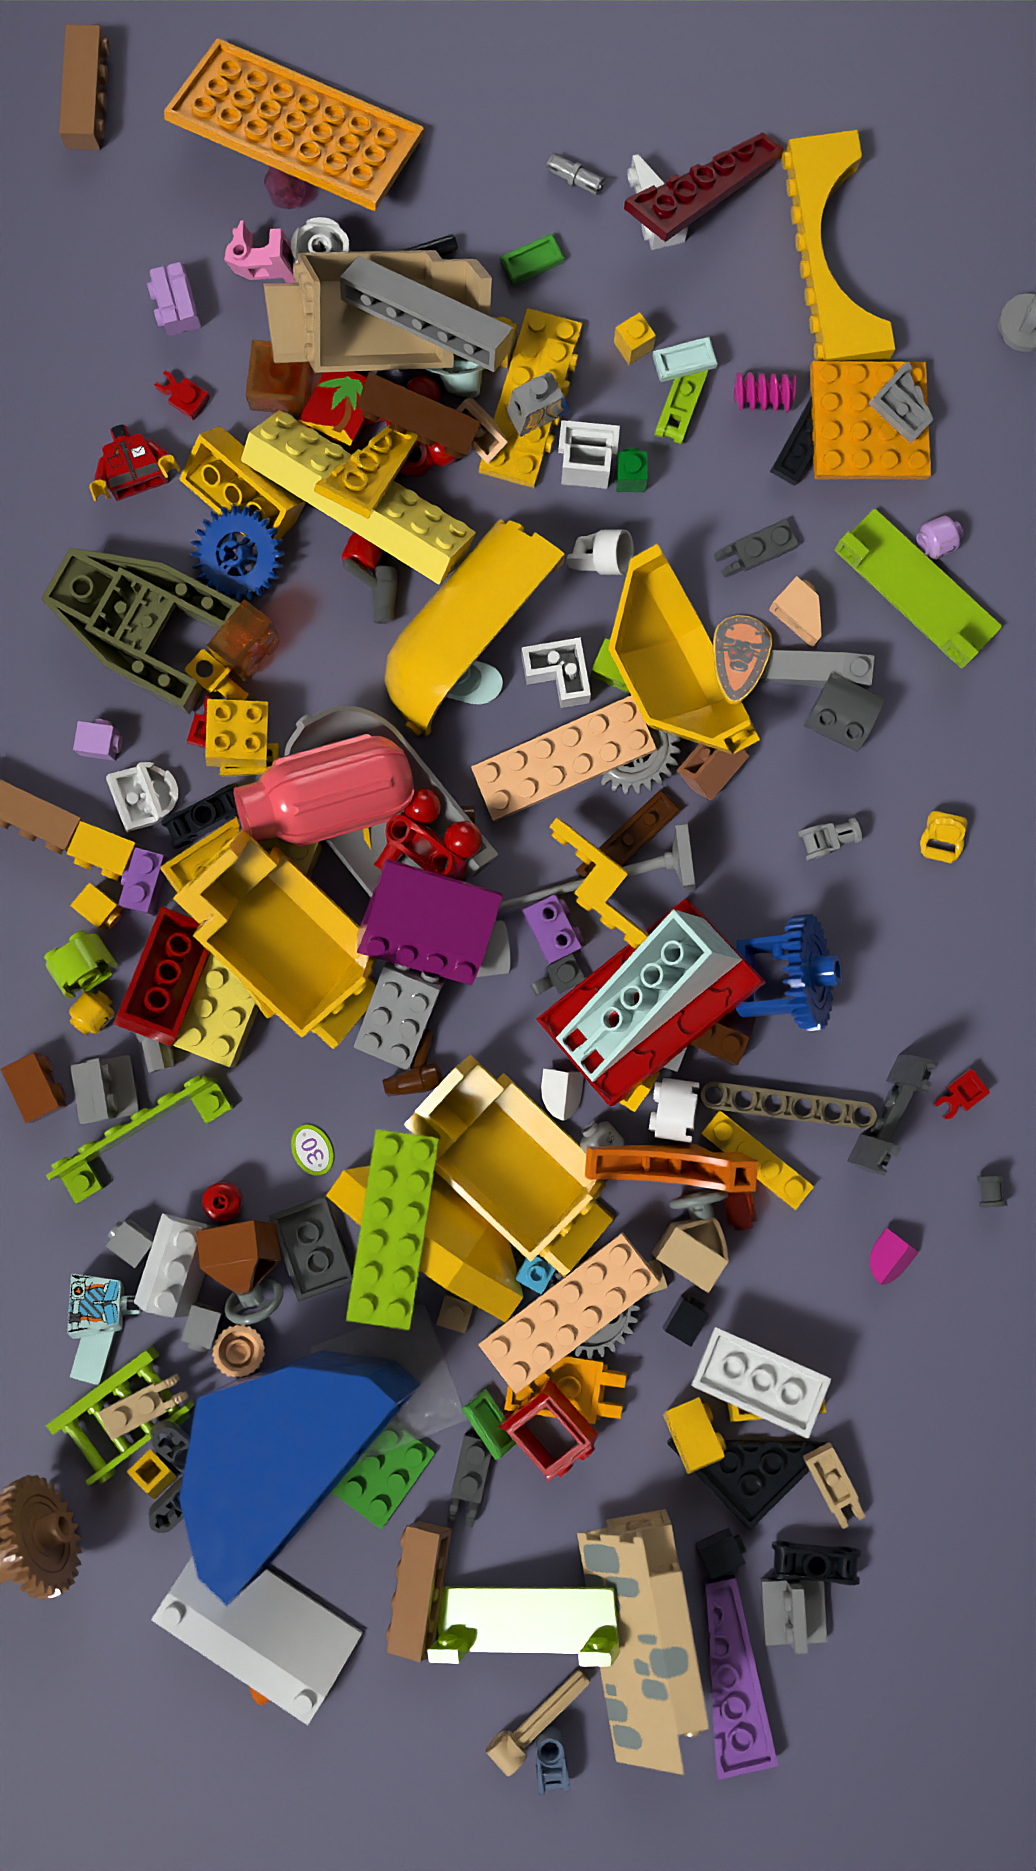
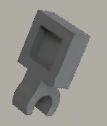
(562, 975)

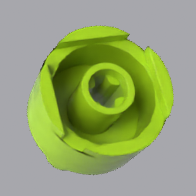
(80, 963)

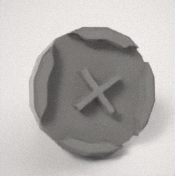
(1018, 322)

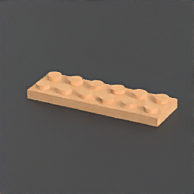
(563, 758)
(569, 1312)

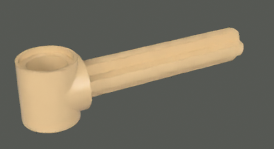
(509, 1749)

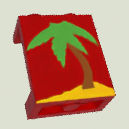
(334, 409)

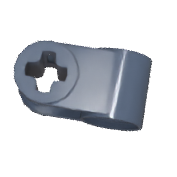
(551, 1764)

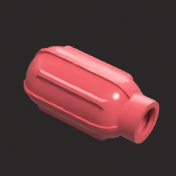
(327, 791)

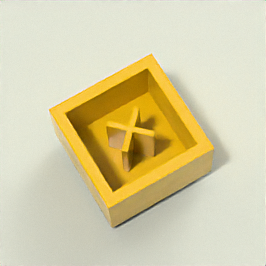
(236, 733)

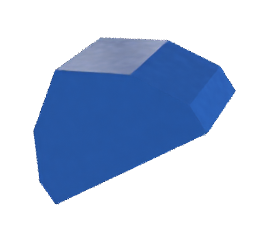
(273, 1452)

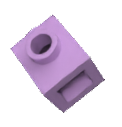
(97, 739)

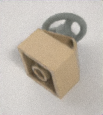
(697, 1244)

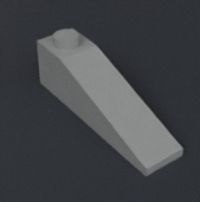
(815, 667)

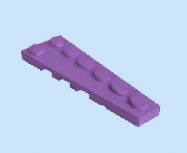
(738, 1708)

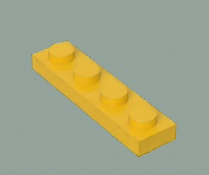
(771, 1170)

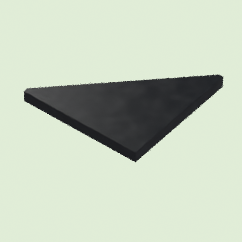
(755, 1474)

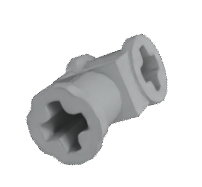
(825, 839)

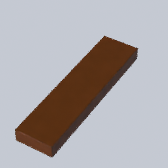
(636, 831)

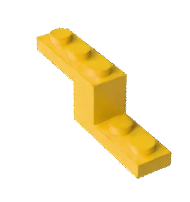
(599, 883)

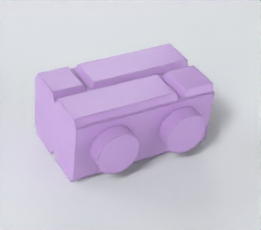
(174, 298)

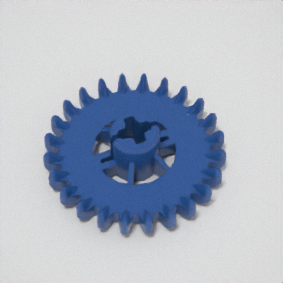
(210, 550)

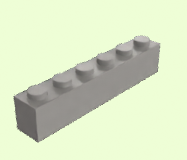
(426, 313)

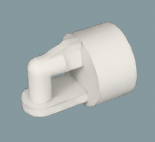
(610, 552)

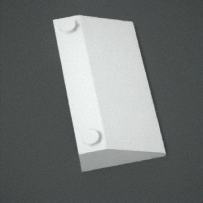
(265, 1637)

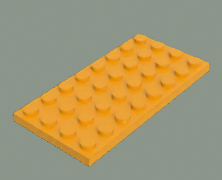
(294, 124)

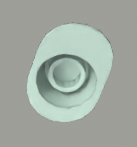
(462, 379)
(478, 684)

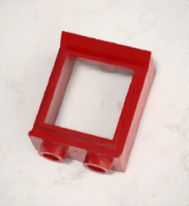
(568, 1416)

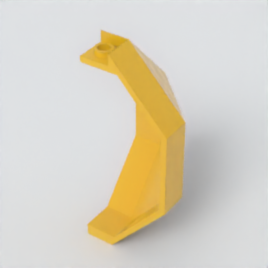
(670, 660)
(458, 1245)

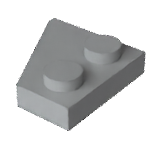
(903, 404)

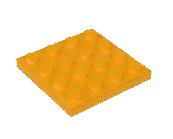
(851, 435)

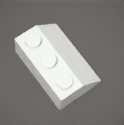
(172, 1269)

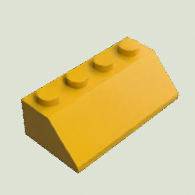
(222, 479)

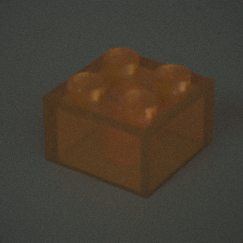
(276, 385)
(244, 641)

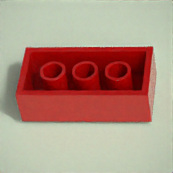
(163, 979)

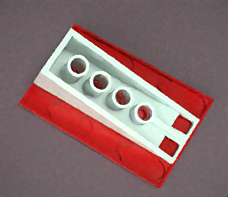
(650, 1002)

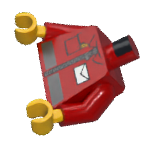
(130, 466)

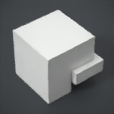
(587, 452)

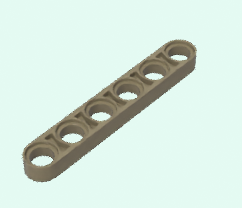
(788, 1100)

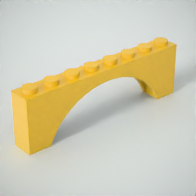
(841, 327)

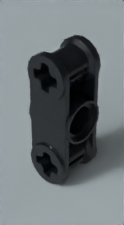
(186, 824)
(838, 1562)

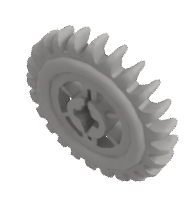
(646, 771)

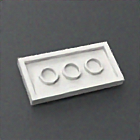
(761, 1382)

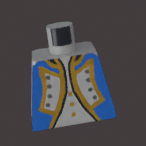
(539, 403)

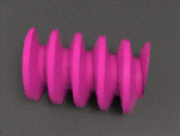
(764, 392)

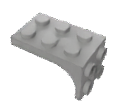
(398, 1014)

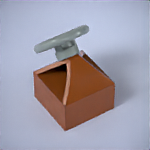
(240, 1260)

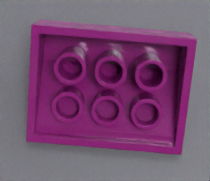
(428, 922)

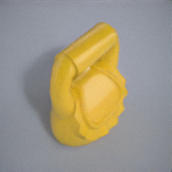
(947, 829)

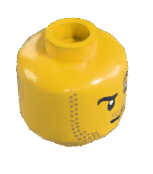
(91, 1012)

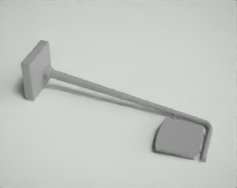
(497, 955)

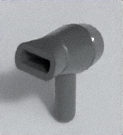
(383, 585)

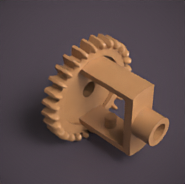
(37, 1538)

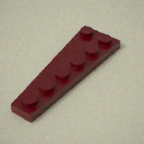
(688, 197)

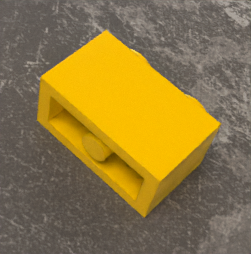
(102, 850)
(694, 1435)

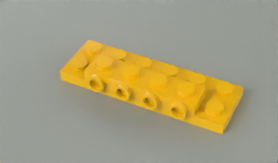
(543, 346)

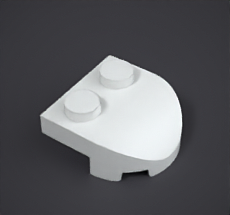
(143, 795)

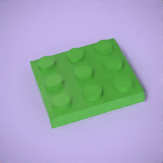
(382, 1482)

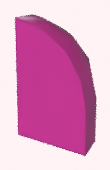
(890, 1257)

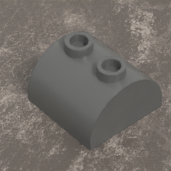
(844, 712)

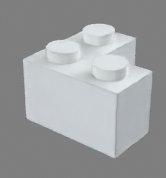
(559, 662)

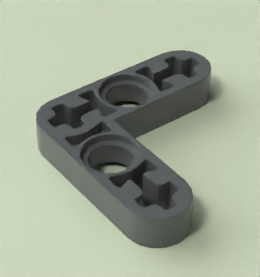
(164, 1448)

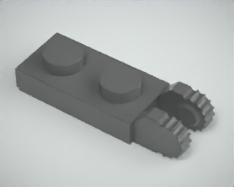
(758, 548)
(469, 1477)

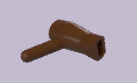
(420, 1078)

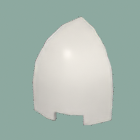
(561, 1092)

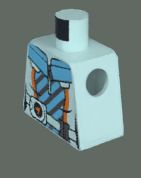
(97, 1306)

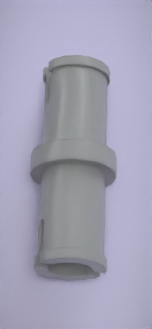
(575, 174)

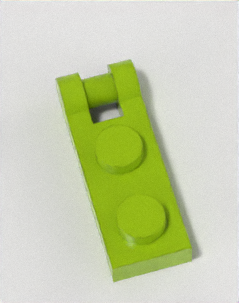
(680, 406)

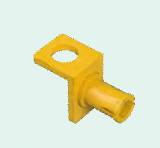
(218, 680)

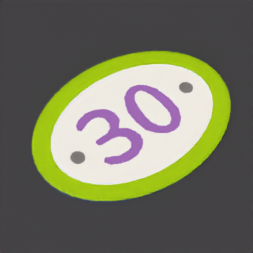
(312, 1150)

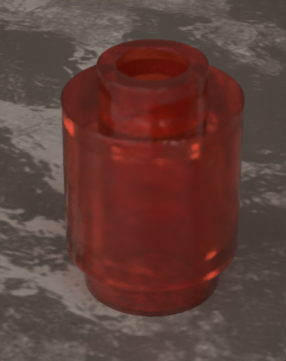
(741, 1210)

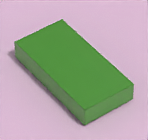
(532, 259)
(485, 1419)

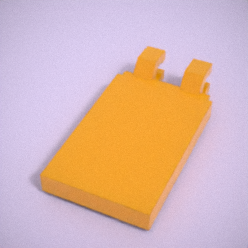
(581, 1382)

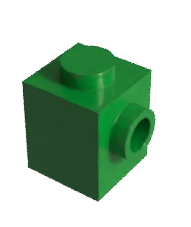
(631, 470)

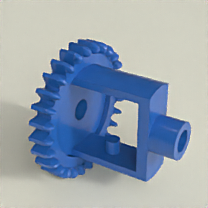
(810, 971)

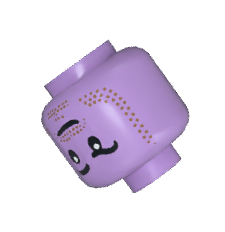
(939, 537)

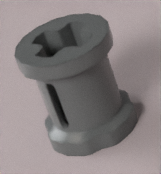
(992, 1191)

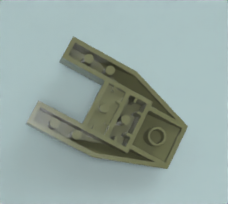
(120, 610)

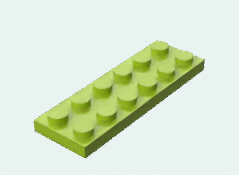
(392, 1229)

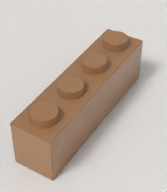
(83, 87)
(37, 818)
(418, 1590)

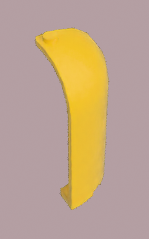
(465, 619)

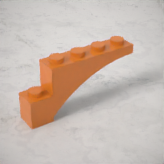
(673, 1164)

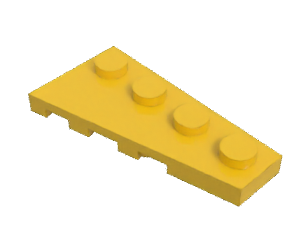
(368, 473)

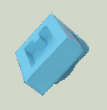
(535, 1274)

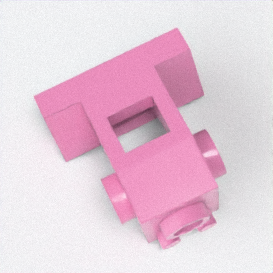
(263, 263)

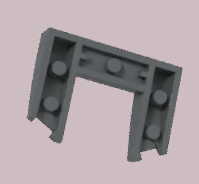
(909, 1076)

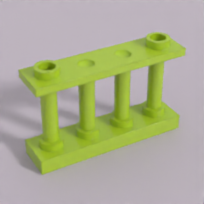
(94, 1403)

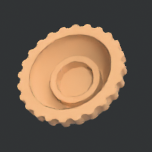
(238, 1351)

